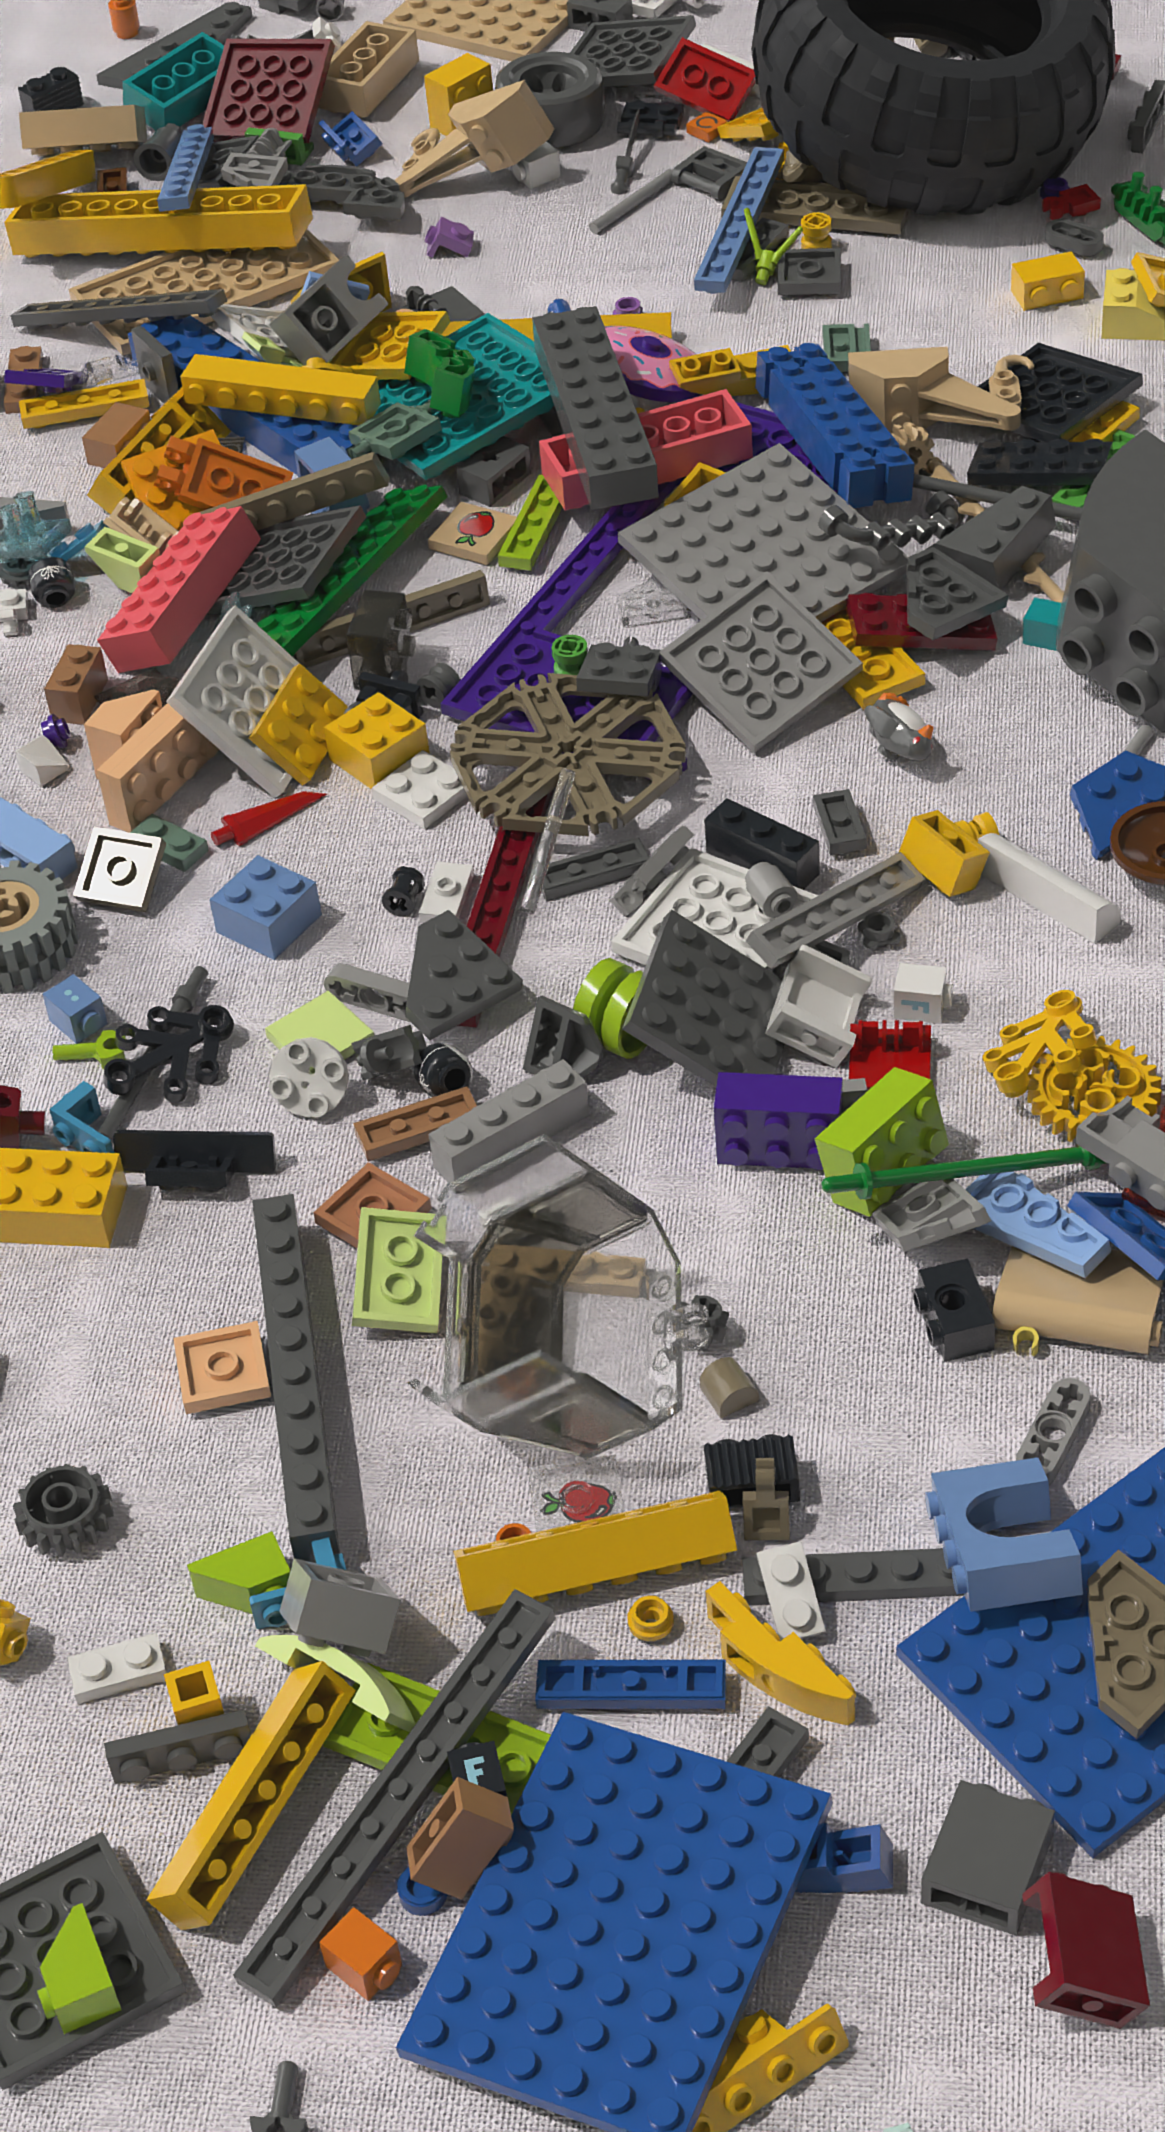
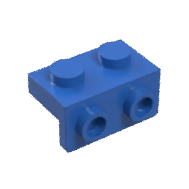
(351, 139)

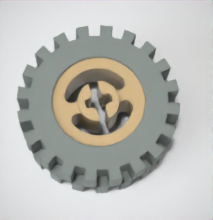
(34, 925)

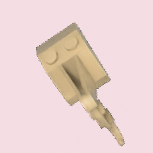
(495, 126)
(920, 390)

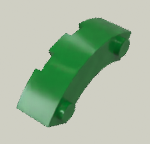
(447, 370)

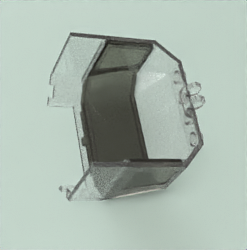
(558, 1304)

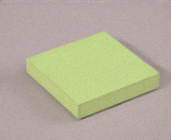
(321, 1019)

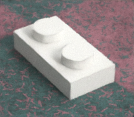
(791, 1591)
(117, 1668)

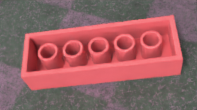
(680, 436)
(179, 589)

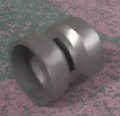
(330, 9)

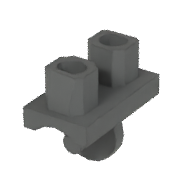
(389, 1052)

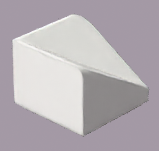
(41, 760)

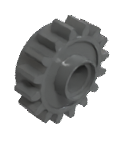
(63, 1509)

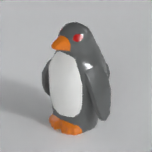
(899, 729)

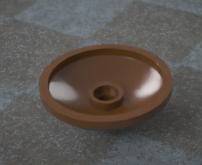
(1139, 842)

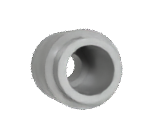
(770, 889)

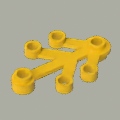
(1060, 1010)

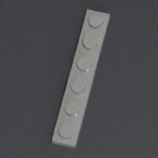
(835, 910)

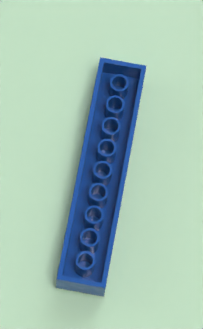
(269, 433)

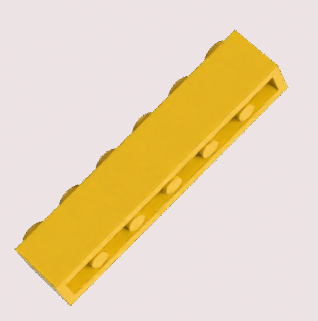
(280, 389)
(596, 1551)
(251, 1796)

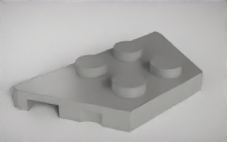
(929, 1213)

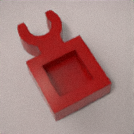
(1075, 201)

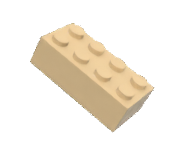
(368, 68)
(82, 128)

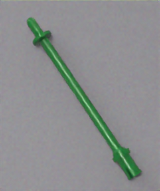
(864, 1180)

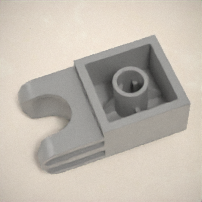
(326, 315)

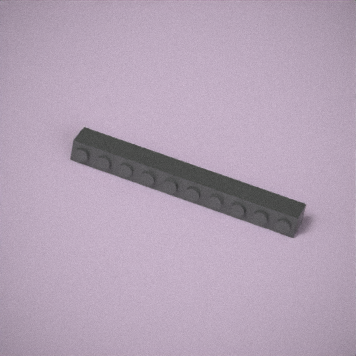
(294, 1377)

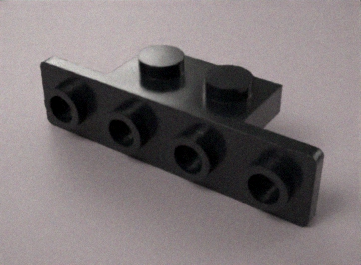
(194, 1157)

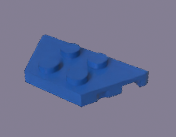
(1114, 790)

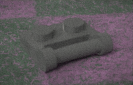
(711, 165)

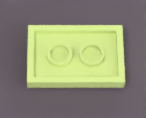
(396, 1273)

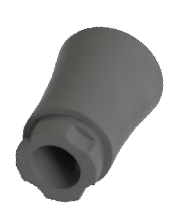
(156, 154)

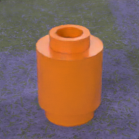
(124, 18)

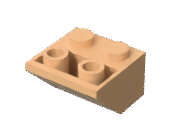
(117, 722)

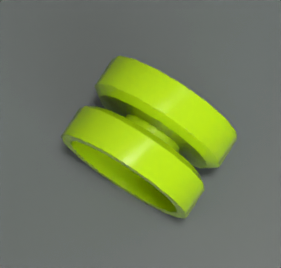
(606, 1001)

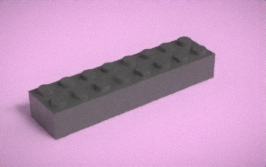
(595, 408)

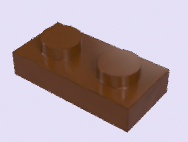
(112, 180)

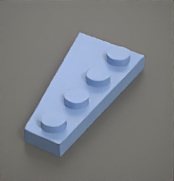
(1038, 1223)

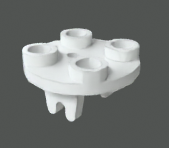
(292, 1068)

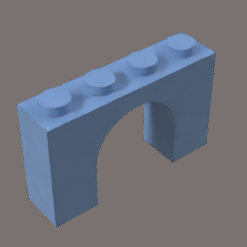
(996, 1568)

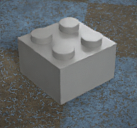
(339, 1608)

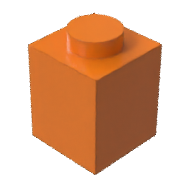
(361, 1954)

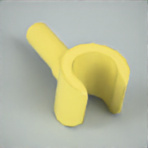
(1026, 1333)

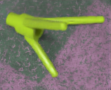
(767, 259)

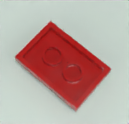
(705, 80)

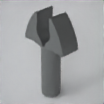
(281, 2104)

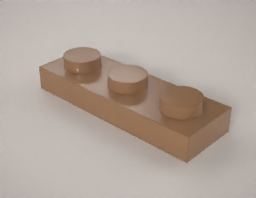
(20, 359)
(410, 1124)

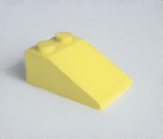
(1127, 309)

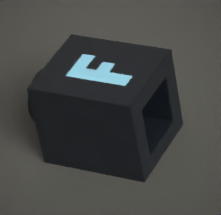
(478, 1765)

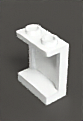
(818, 1005)

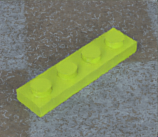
(531, 527)

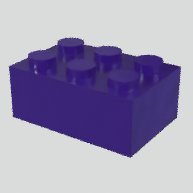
(773, 1118)

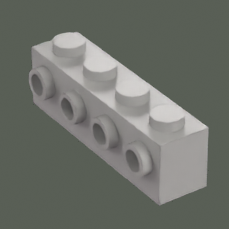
(523, 1112)

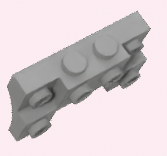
(1130, 1146)

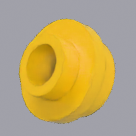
(650, 1608)

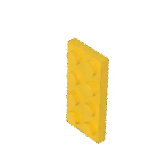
(883, 667)

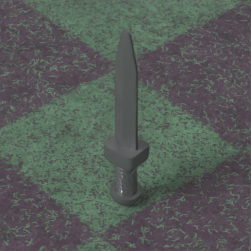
(625, 164)

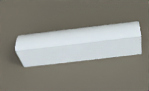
(1048, 889)

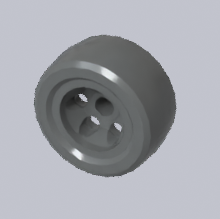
(566, 89)

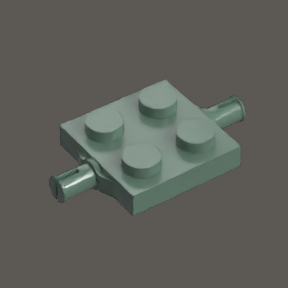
(394, 431)

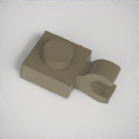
(766, 1509)

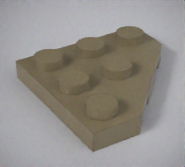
(1128, 1642)

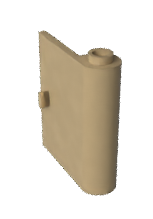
(1105, 1309)

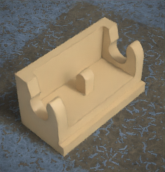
(141, 523)

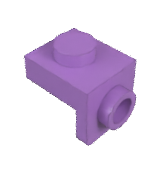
(449, 235)

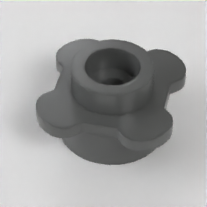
(878, 930)

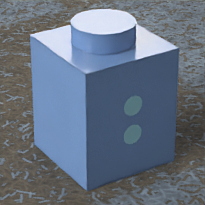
(75, 1008)

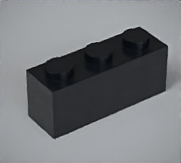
(752, 838)

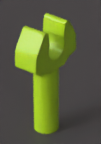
(103, 1049)

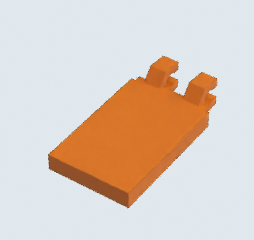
(215, 473)

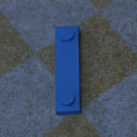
(631, 1684)

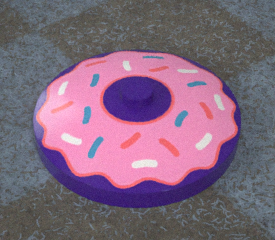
(645, 363)

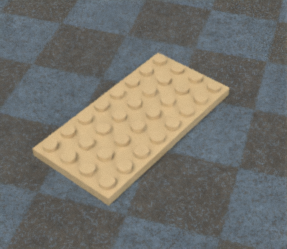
(243, 274)

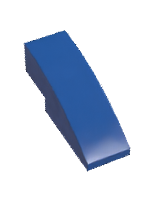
(849, 1861)

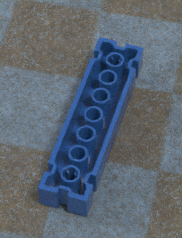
(834, 426)

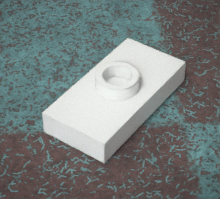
(446, 890)

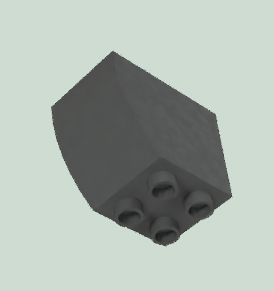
(1116, 582)

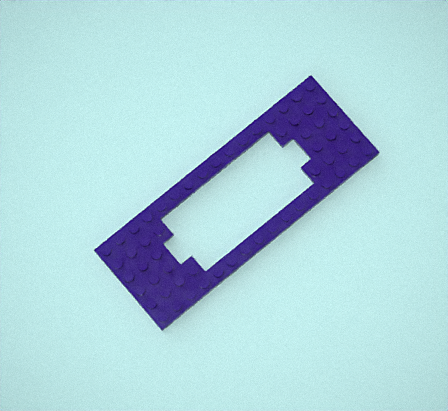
(527, 641)

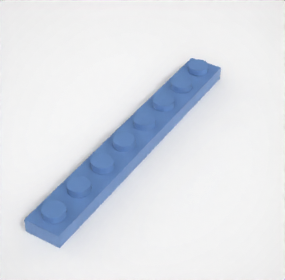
(186, 168)
(733, 231)

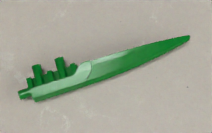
(1141, 208)

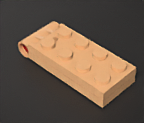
(151, 767)

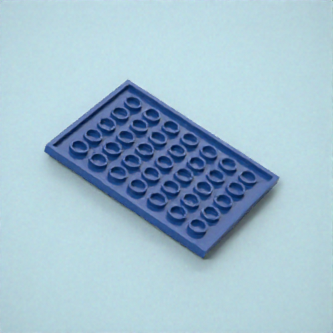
(1029, 1679)
(617, 1930)

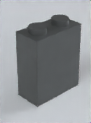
(987, 1856)

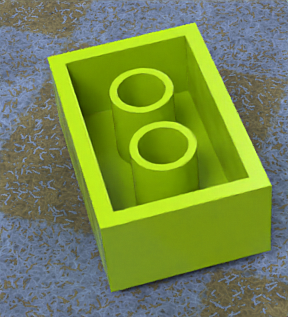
(886, 1128)

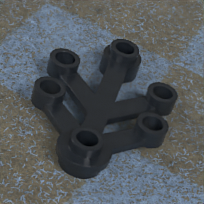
(170, 1047)

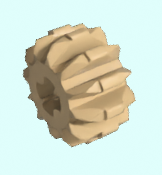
(915, 443)

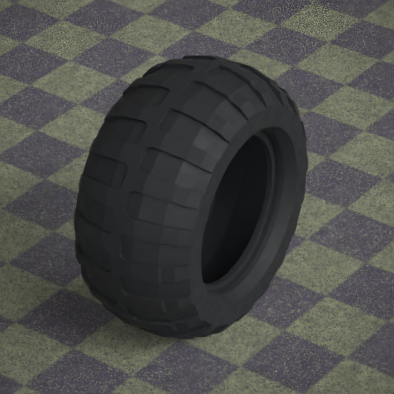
(930, 126)

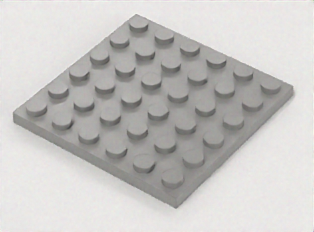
(755, 523)

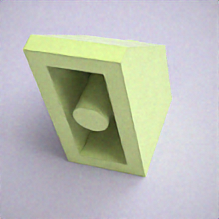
(122, 557)

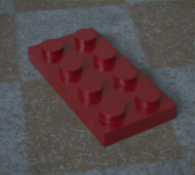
(883, 623)

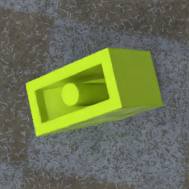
(240, 1572)
(76, 1976)

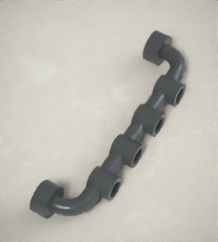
(941, 523)

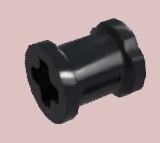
(403, 891)

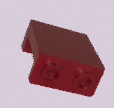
(1090, 1951)

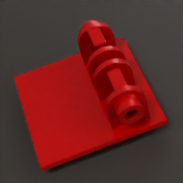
(881, 1050)

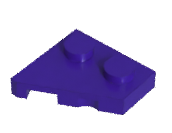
(51, 379)

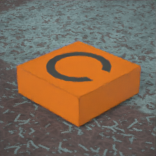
(705, 126)

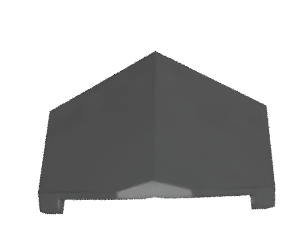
(559, 1035)

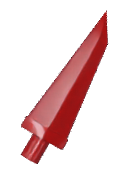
(254, 821)

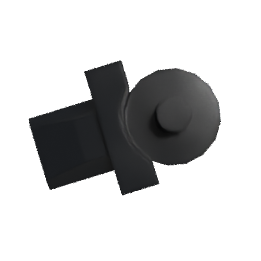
(394, 688)

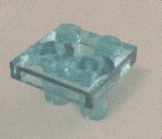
(26, 533)

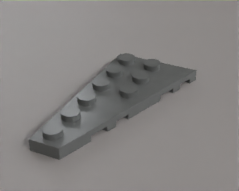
(217, 24)

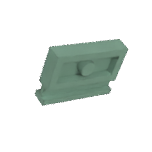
(843, 339)

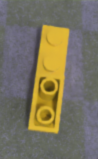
(717, 371)
(782, 1668)

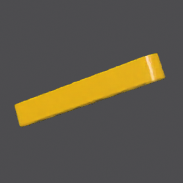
(46, 178)

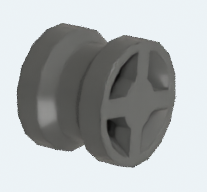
(437, 684)

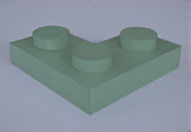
(182, 846)

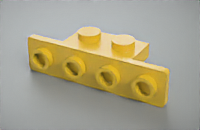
(766, 2062)

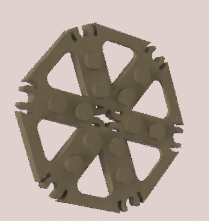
(555, 733)

